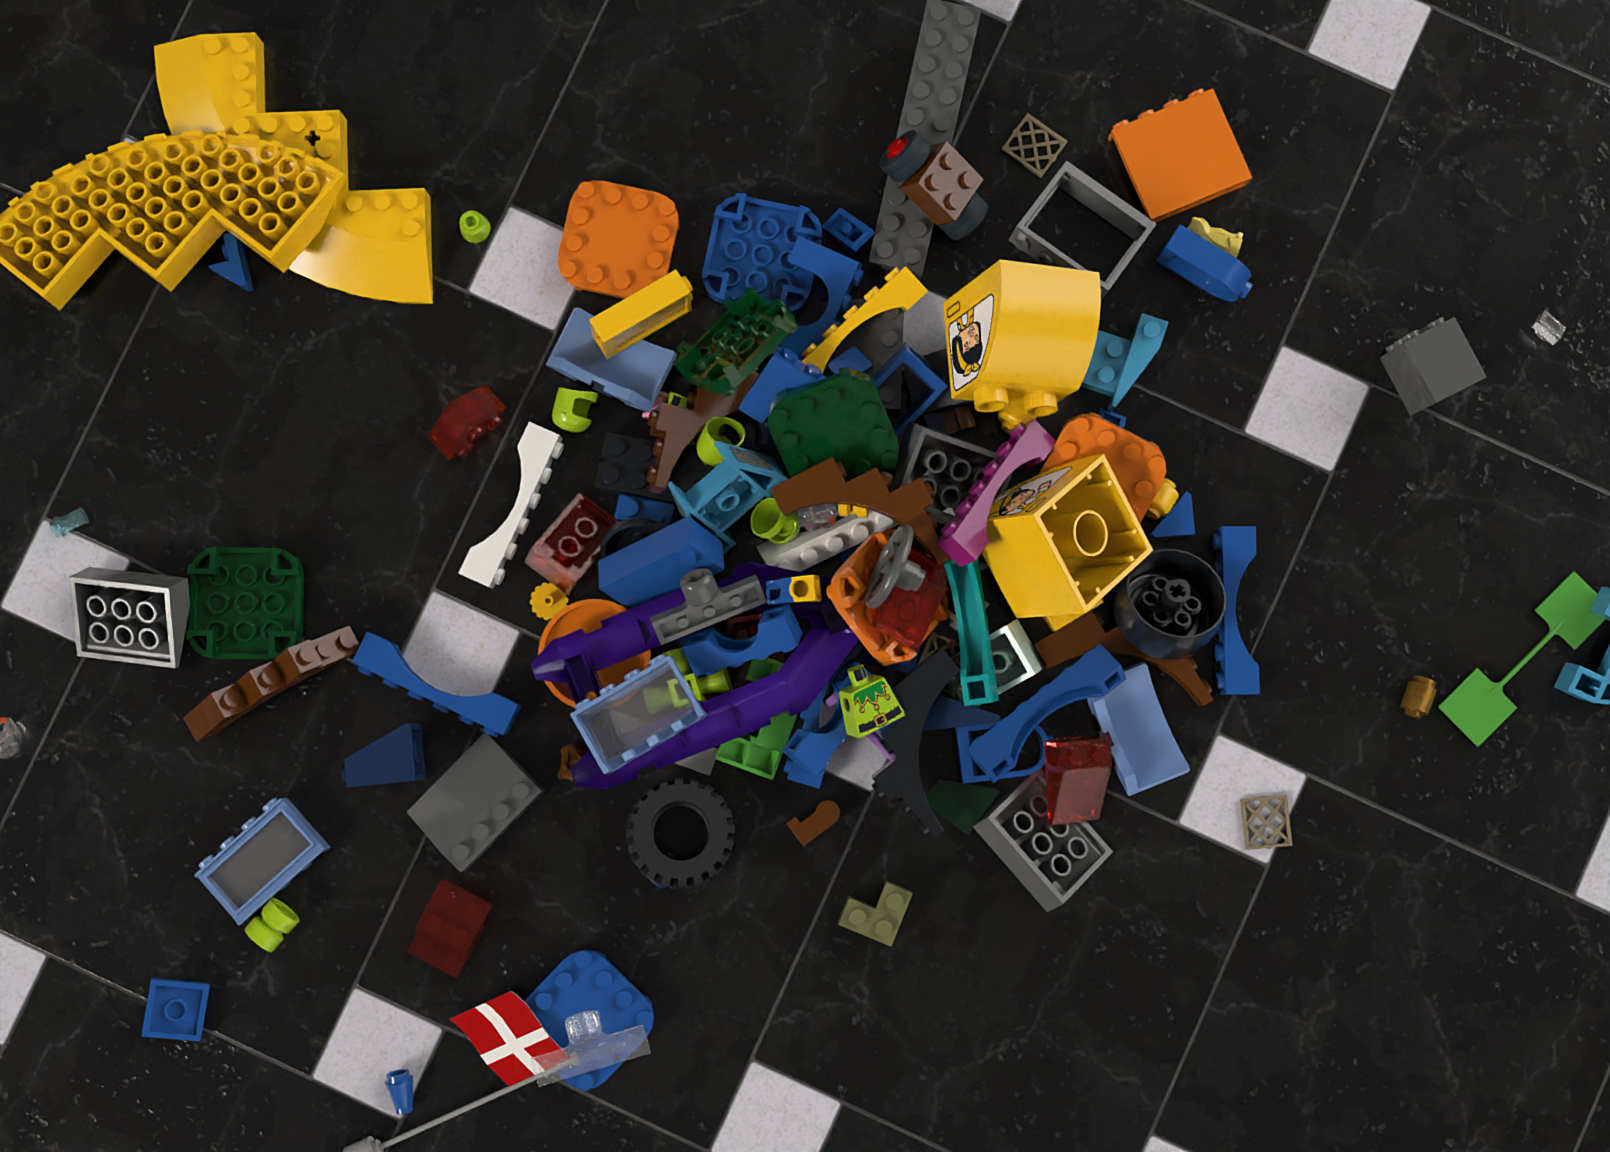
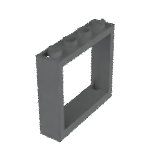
(1098, 200)

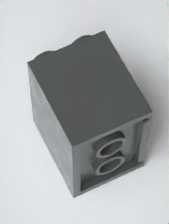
(1431, 364)

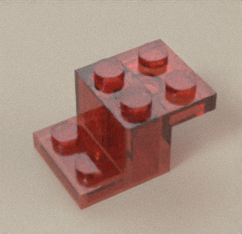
(449, 927)

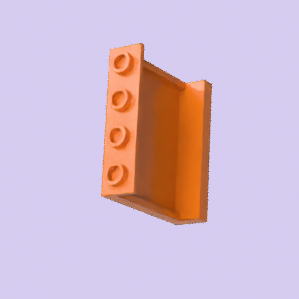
(1181, 155)

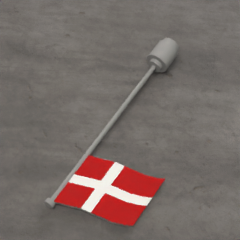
(506, 1038)

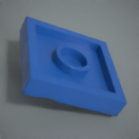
(175, 1009)

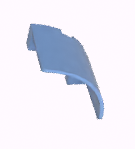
(630, 375)
(1138, 732)

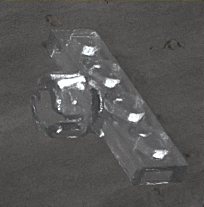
(589, 1049)

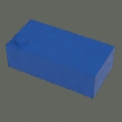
(659, 562)

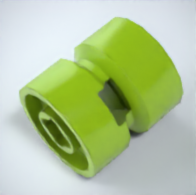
(275, 920)

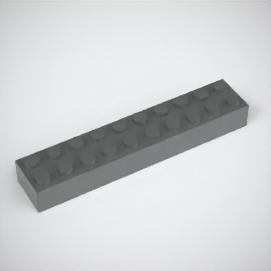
(932, 111)

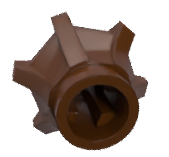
(570, 756)

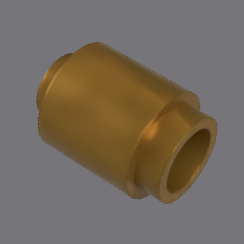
(1418, 696)

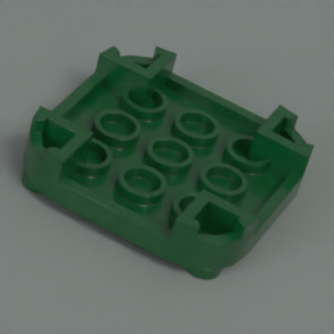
(736, 343)
(836, 420)
(245, 602)

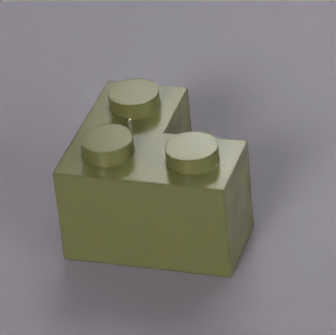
(877, 921)

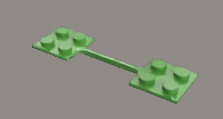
(1479, 704)

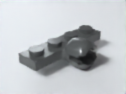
(706, 604)

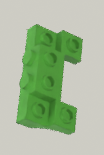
(762, 748)

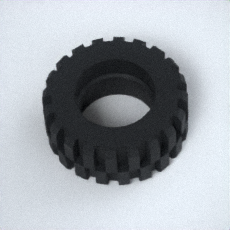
(671, 795)

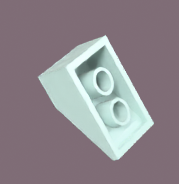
(1012, 658)

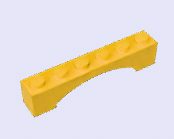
(899, 292)

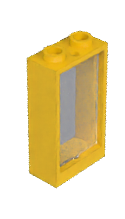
(642, 314)

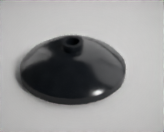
(627, 533)

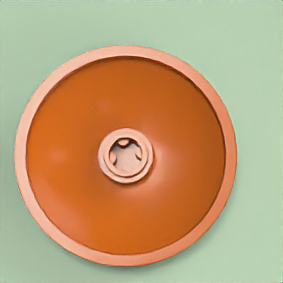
(587, 616)

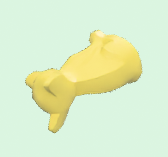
(1217, 236)

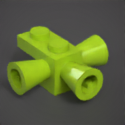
(707, 684)

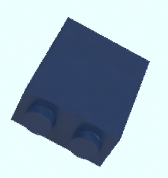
(388, 759)

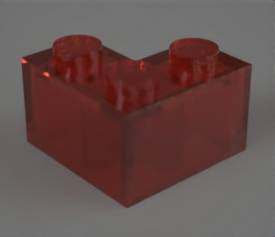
(466, 421)

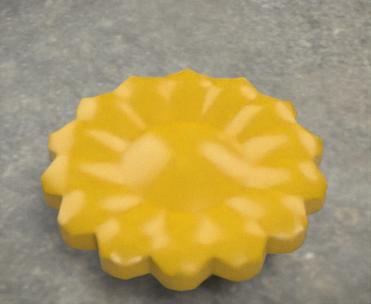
(548, 600)

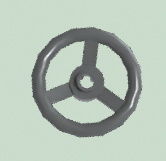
(894, 568)

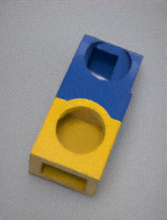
(793, 590)

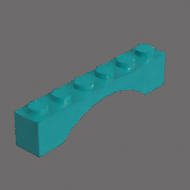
(976, 656)

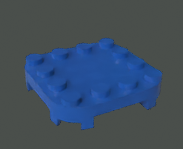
(752, 249)
(587, 983)

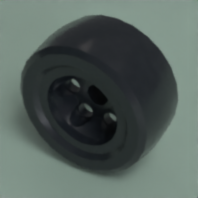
(1180, 588)

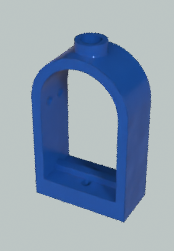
(1205, 265)
(923, 370)
(967, 765)

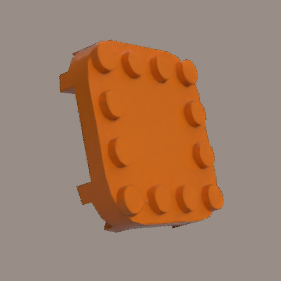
(617, 238)
(1134, 461)
(848, 596)

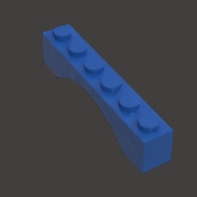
(385, 659)
(1237, 668)
(1089, 677)
(811, 722)

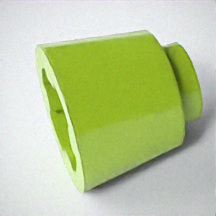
(474, 227)

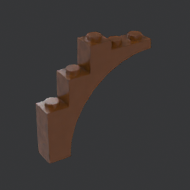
(679, 426)
(826, 485)
(1088, 632)
(268, 680)

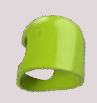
(572, 409)
(710, 434)
(771, 524)

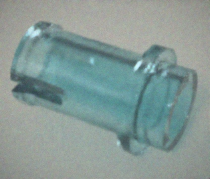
(68, 522)

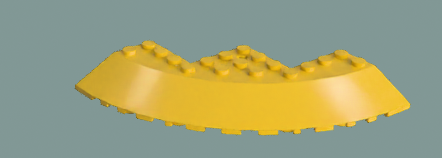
(165, 208)
(372, 239)

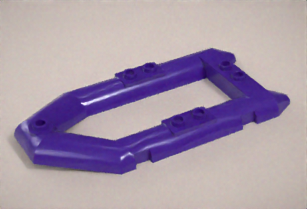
(730, 715)

